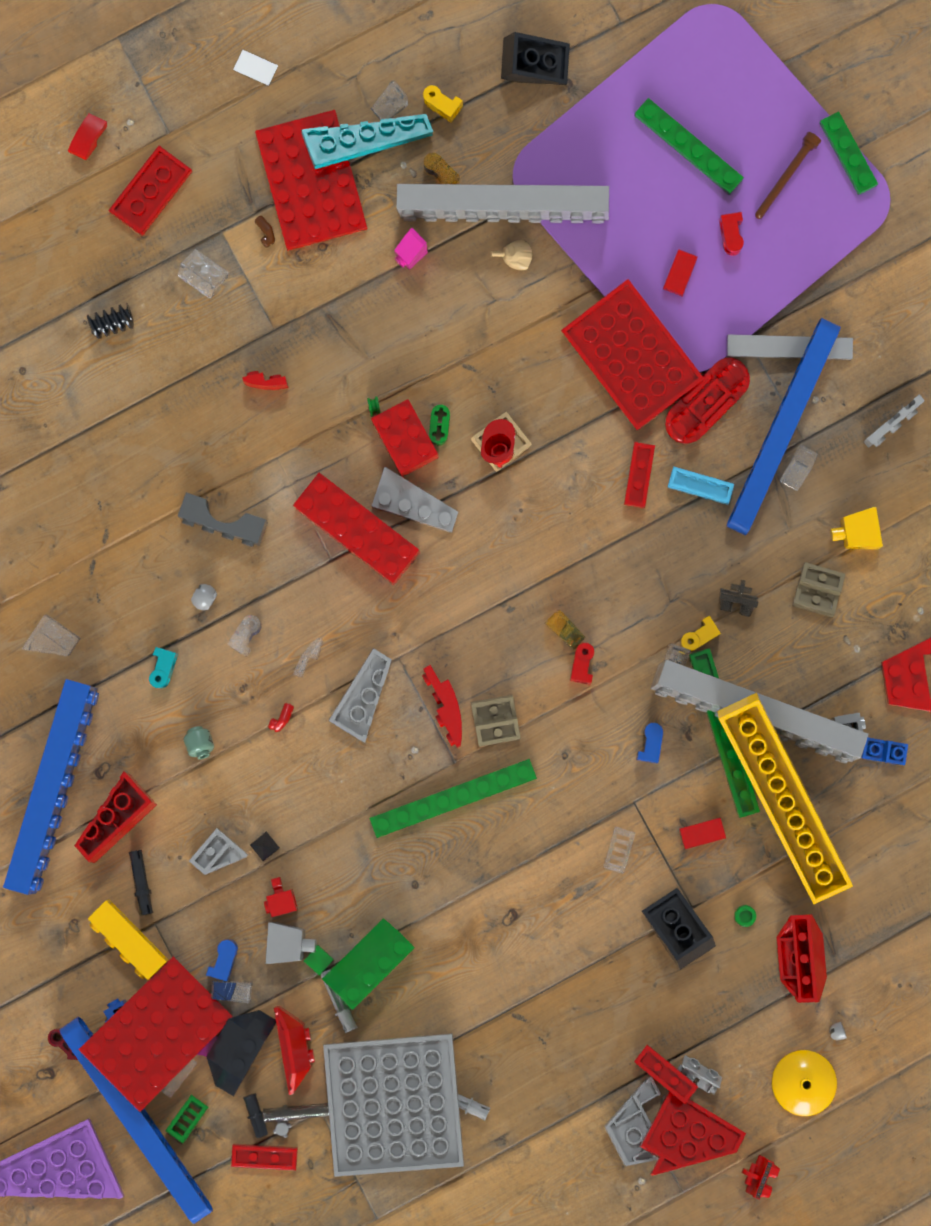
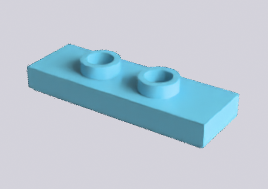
(700, 485)

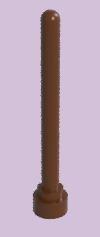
(809, 143)

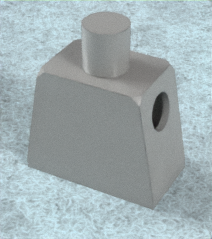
(287, 943)

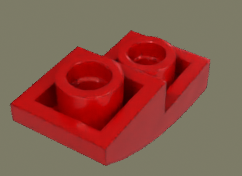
(86, 137)
(257, 380)

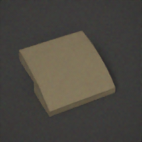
(818, 589)
(495, 720)

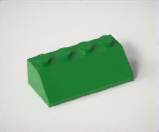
(368, 963)

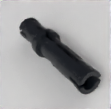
(141, 884)

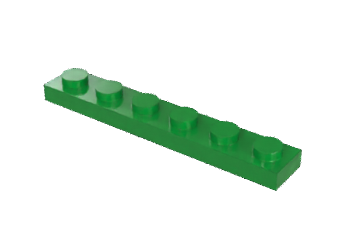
(689, 146)

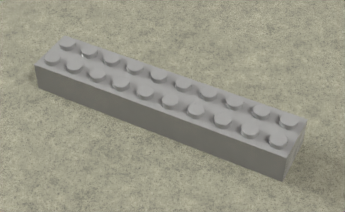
(503, 202)
(789, 721)

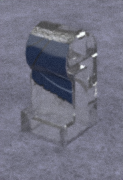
(246, 630)
(232, 991)

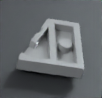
(217, 853)

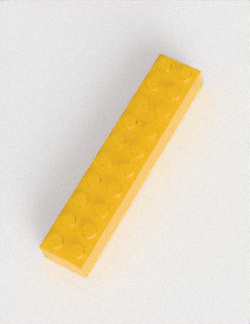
(784, 798)

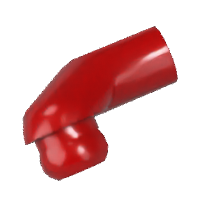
(284, 718)

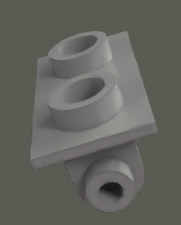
(708, 1080)

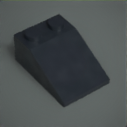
(534, 60)
(679, 928)

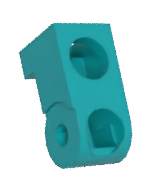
(164, 668)

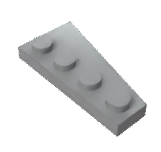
(409, 501)
(360, 700)

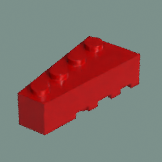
(115, 818)

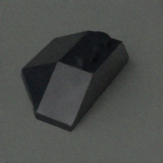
(238, 1048)

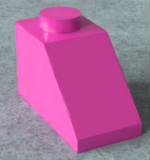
(410, 249)

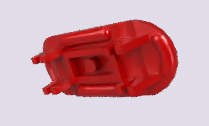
(707, 401)

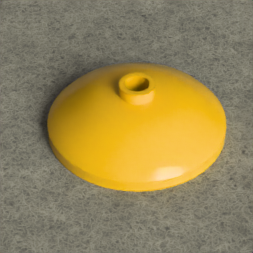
(793, 1072)

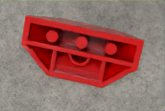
(802, 958)
(294, 1047)

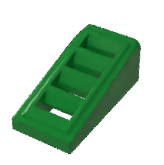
(180, 1114)

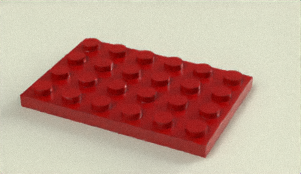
(308, 201)
(632, 354)
(155, 1034)

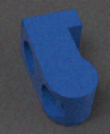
(653, 739)
(227, 953)

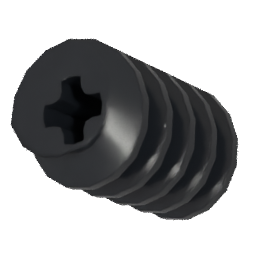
(111, 321)

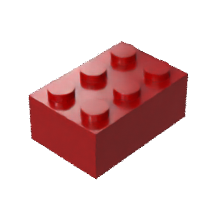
(404, 438)

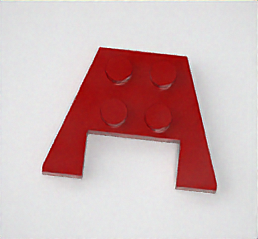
(907, 678)

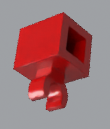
(280, 902)

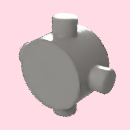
(282, 1128)

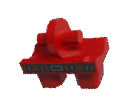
(758, 1176)

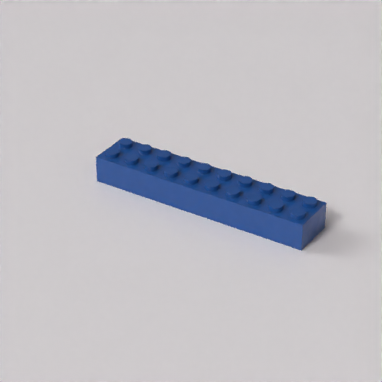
(50, 788)

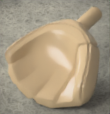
(516, 255)

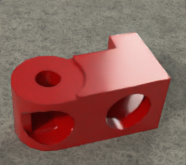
(730, 233)
(582, 657)

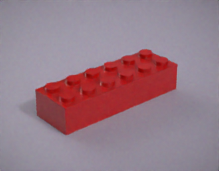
(356, 528)

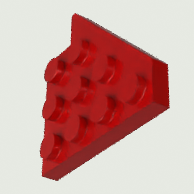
(688, 1135)

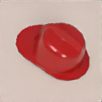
(498, 442)

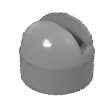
(837, 1031)

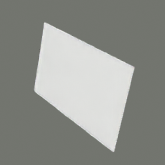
(255, 67)

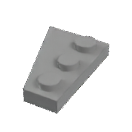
(894, 423)

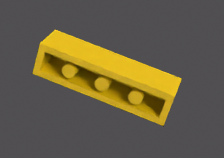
(128, 939)

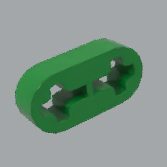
(444, 425)

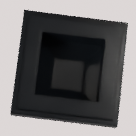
(264, 846)

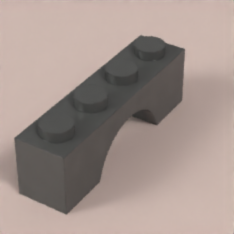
(248, 528)

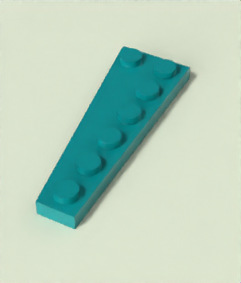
(347, 142)

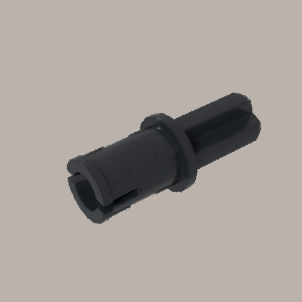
(255, 1115)

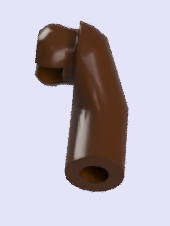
(269, 237)

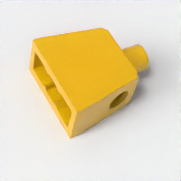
(859, 530)

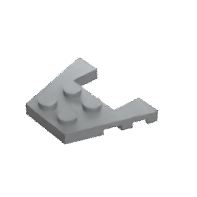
(631, 1124)

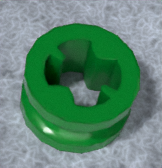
(373, 406)

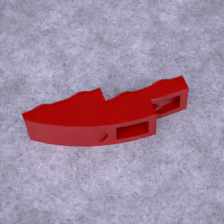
(449, 714)

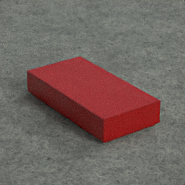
(680, 272)
(702, 833)

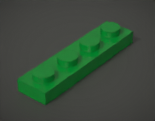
(848, 153)

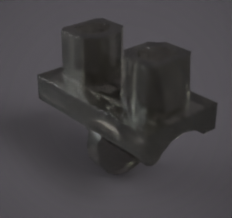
(747, 601)

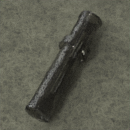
(295, 1112)

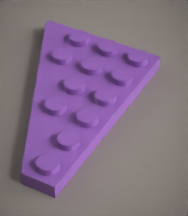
(61, 1166)

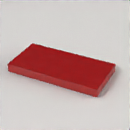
(150, 190)

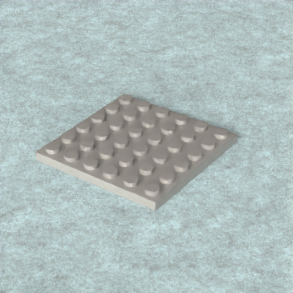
(393, 1105)

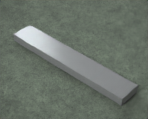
(782, 347)

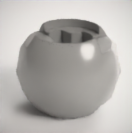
(204, 597)

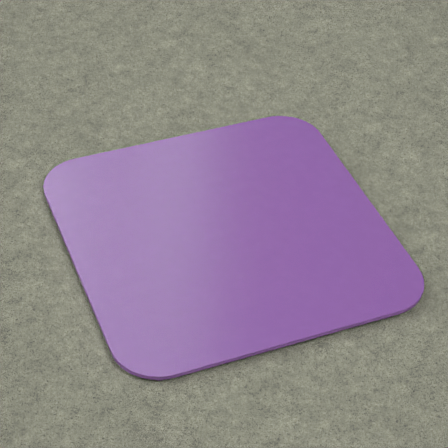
(751, 113)

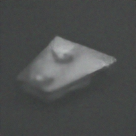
(51, 638)

